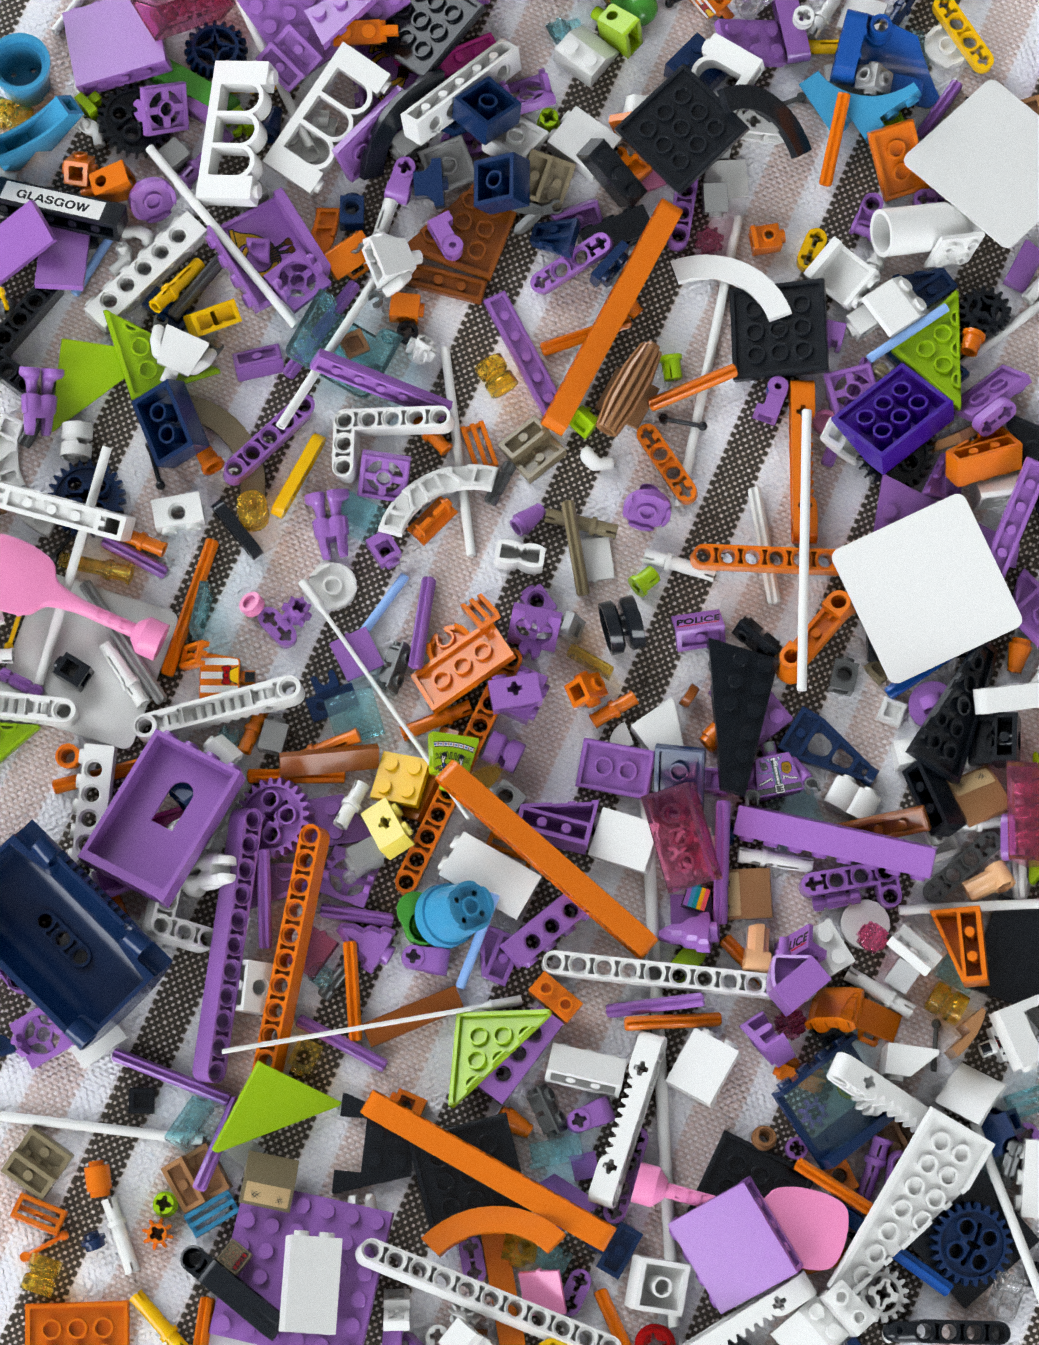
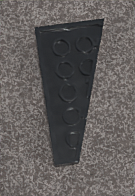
(739, 703)
(950, 727)

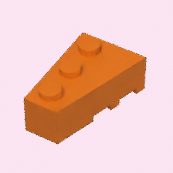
(983, 458)
(965, 940)

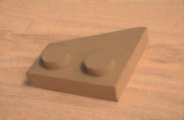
(955, 438)

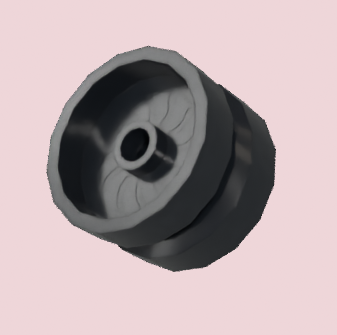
(622, 625)

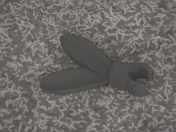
(533, 214)

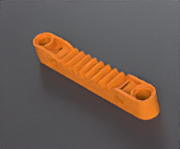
(800, 396)

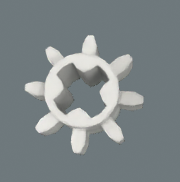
(421, 349)
(463, 1313)

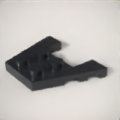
(384, 1153)

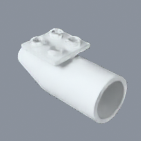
(925, 228)

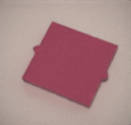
(318, 953)

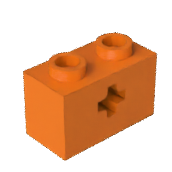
(555, 997)

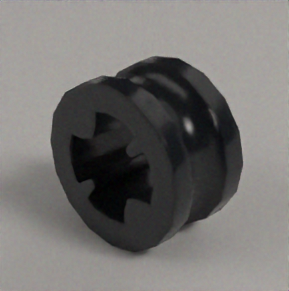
(403, 327)

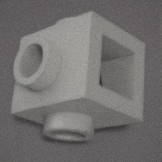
(873, 79)

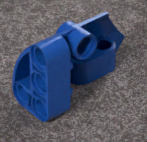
(894, 48)

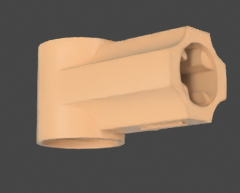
(994, 879)
(757, 954)

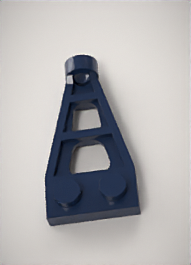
(801, 733)

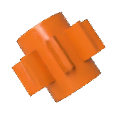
(165, 1235)

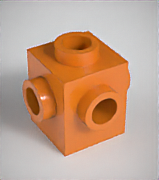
(72, 170)
(586, 690)

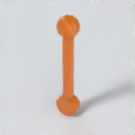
(25, 1256)

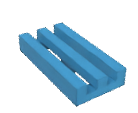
(231, 1202)

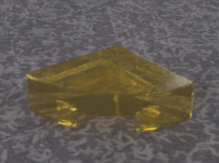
(488, 775)

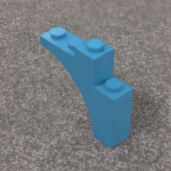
(864, 111)
(39, 132)

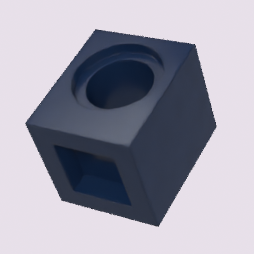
(355, 221)

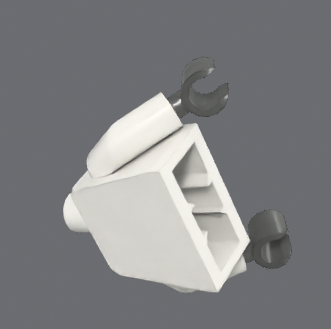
(389, 263)
(180, 351)

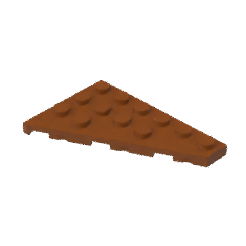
(481, 235)

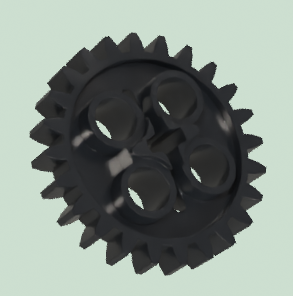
(122, 104)
(901, 471)

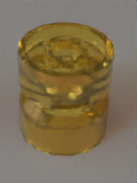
(13, 115)
(494, 373)
(948, 1003)
(41, 1276)

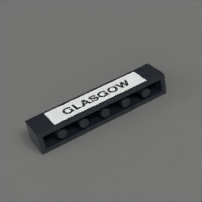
(66, 209)

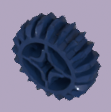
(197, 50)

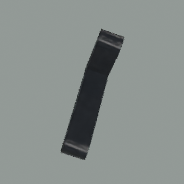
(20, 333)

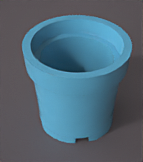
(19, 56)
(441, 917)

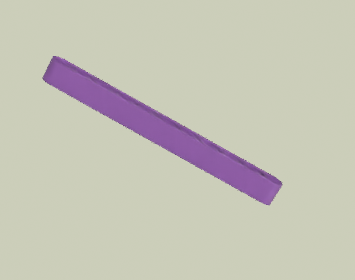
(227, 948)

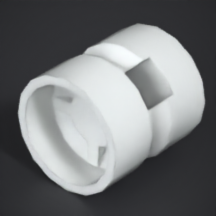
(76, 441)

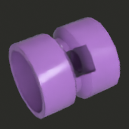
(503, 751)

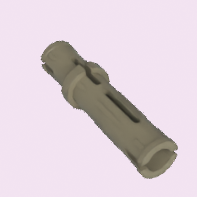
(585, 524)

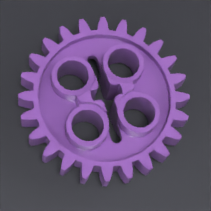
(287, 831)

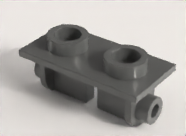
(393, 676)
(553, 1119)

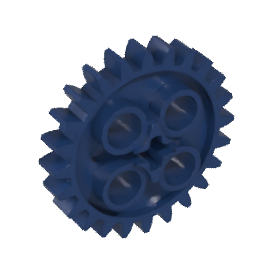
(85, 475)
(992, 1253)

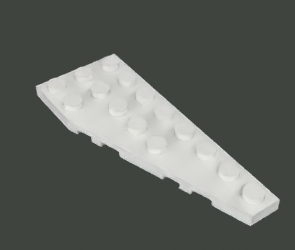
(928, 1177)

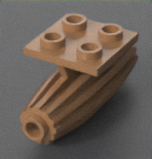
(628, 391)

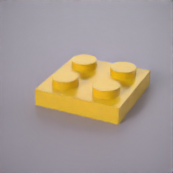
(400, 779)

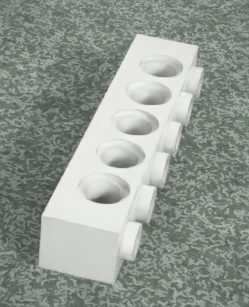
(435, 109)
(161, 269)
(90, 755)

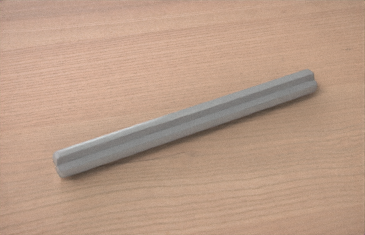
(126, 647)

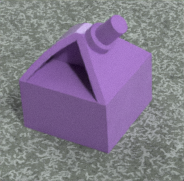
(793, 978)

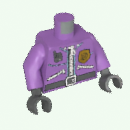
(777, 776)

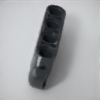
(231, 1290)
(907, 1332)

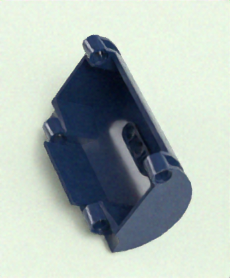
(121, 959)

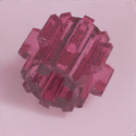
(709, 248)
(872, 937)
(792, 1025)

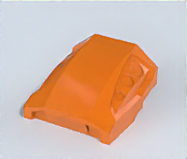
(835, 1009)

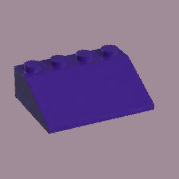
(894, 418)

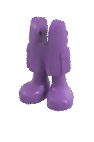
(37, 405)
(330, 529)

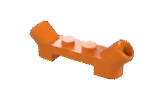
(834, 612)

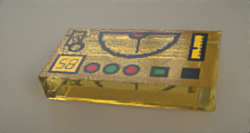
(590, 661)

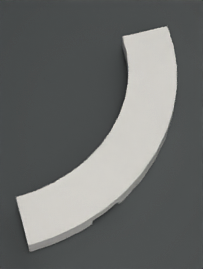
(737, 274)
(10, 432)
(432, 486)

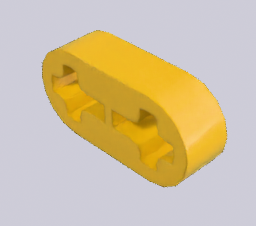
(806, 247)

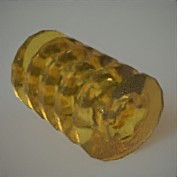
(252, 510)

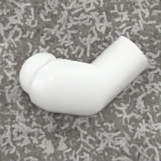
(90, 128)
(140, 232)
(124, 256)
(595, 463)

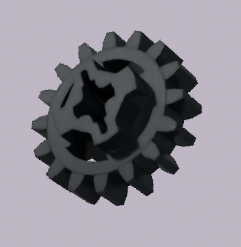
(988, 303)

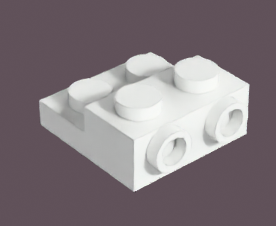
(518, 139)

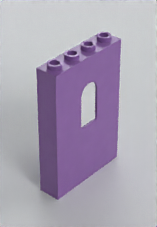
(144, 853)

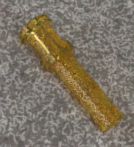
(108, 569)

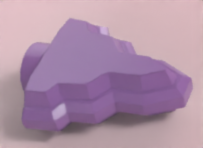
(693, 933)
(372, 943)

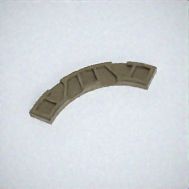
(232, 434)

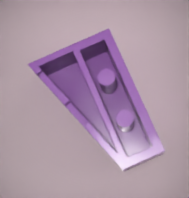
(562, 824)

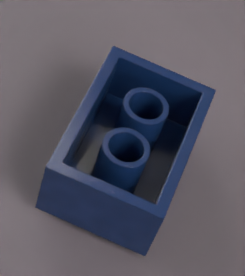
(170, 423)

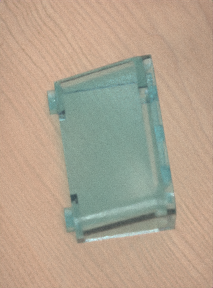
(320, 326)

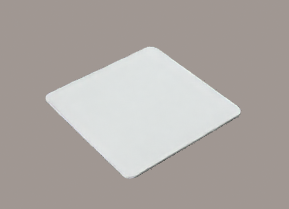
(986, 162)
(926, 588)
(103, 706)

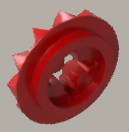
(660, 1332)

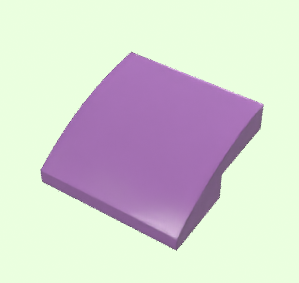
(291, 56)

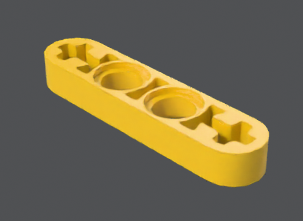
(959, 35)
(298, 475)

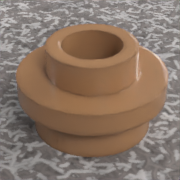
(768, 1133)

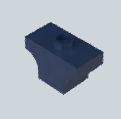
(432, 183)
(1001, 1128)

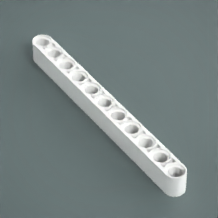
(666, 970)
(477, 1290)

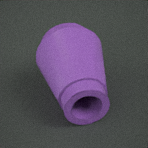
(526, 520)

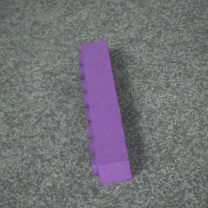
(835, 840)

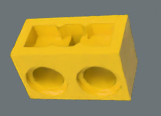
(212, 318)

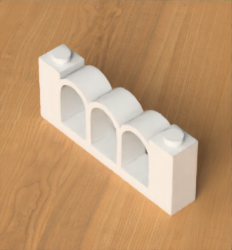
(729, 58)
(358, 69)
(242, 188)
(66, 512)
(1016, 1034)

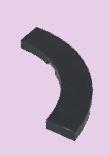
(771, 109)
(390, 121)

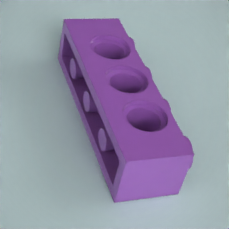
(516, 946)
(501, 1090)

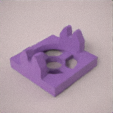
(545, 95)
(178, 108)
(283, 292)
(831, 379)
(369, 457)
(540, 617)
(326, 888)
(34, 1058)

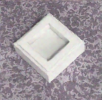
(891, 711)

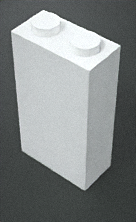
(490, 868)
(310, 1283)

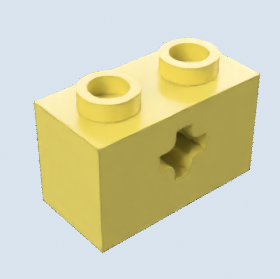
(387, 828)

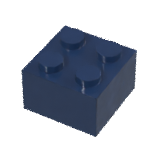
(689, 55)
(486, 110)
(501, 183)

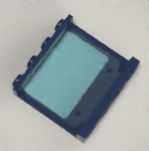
(823, 1111)

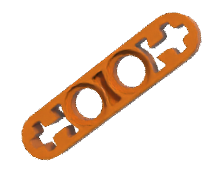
(667, 463)

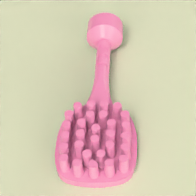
(31, 584)
(810, 1219)

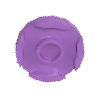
(152, 199)
(647, 508)
(924, 699)

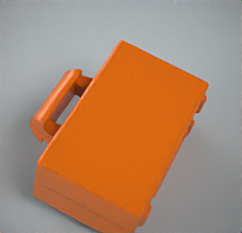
(344, 261)
(877, 1022)

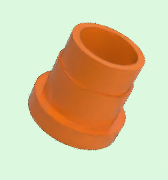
(971, 341)
(210, 461)
(62, 753)

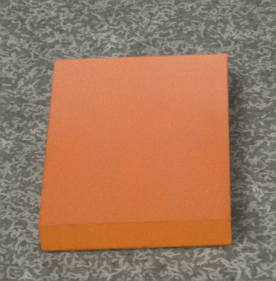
(888, 152)

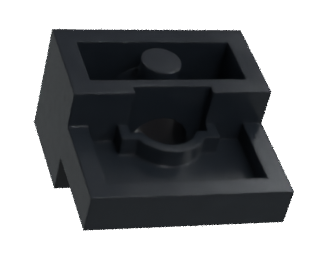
(1006, 741)

